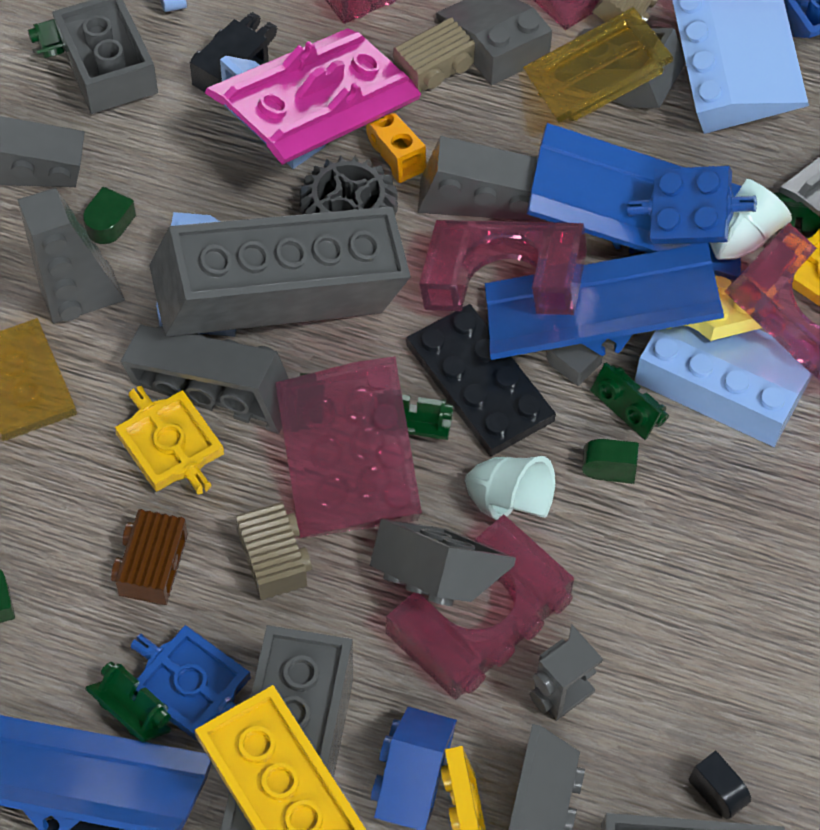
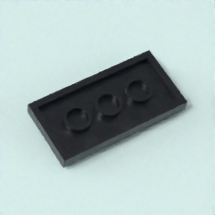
(487, 394)

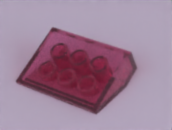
(348, 448)

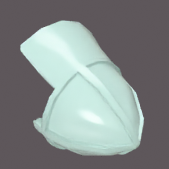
(752, 229)
(511, 485)

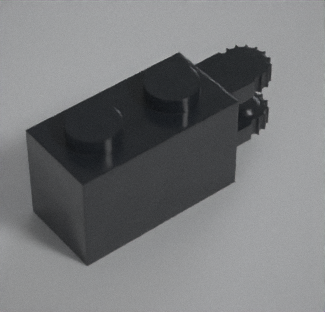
(235, 40)

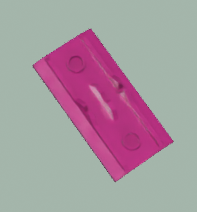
(316, 93)

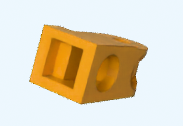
(398, 146)

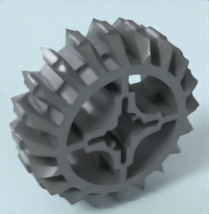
(351, 187)

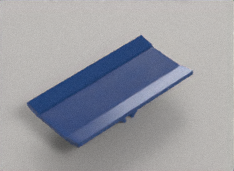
(591, 184)
(612, 303)
(96, 777)

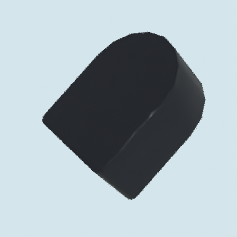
(720, 786)

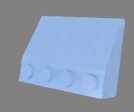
(739, 60)
(734, 379)

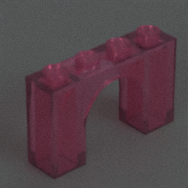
(466, 246)
(768, 296)
(462, 656)

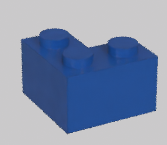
(412, 768)

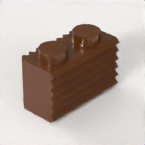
(150, 556)

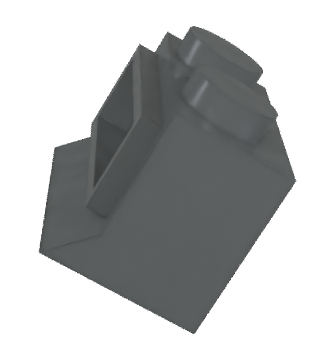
(563, 675)

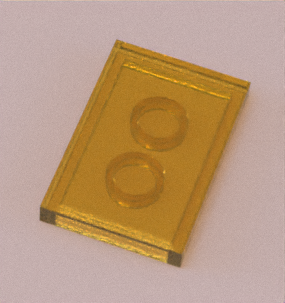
(30, 382)

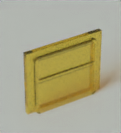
(598, 66)

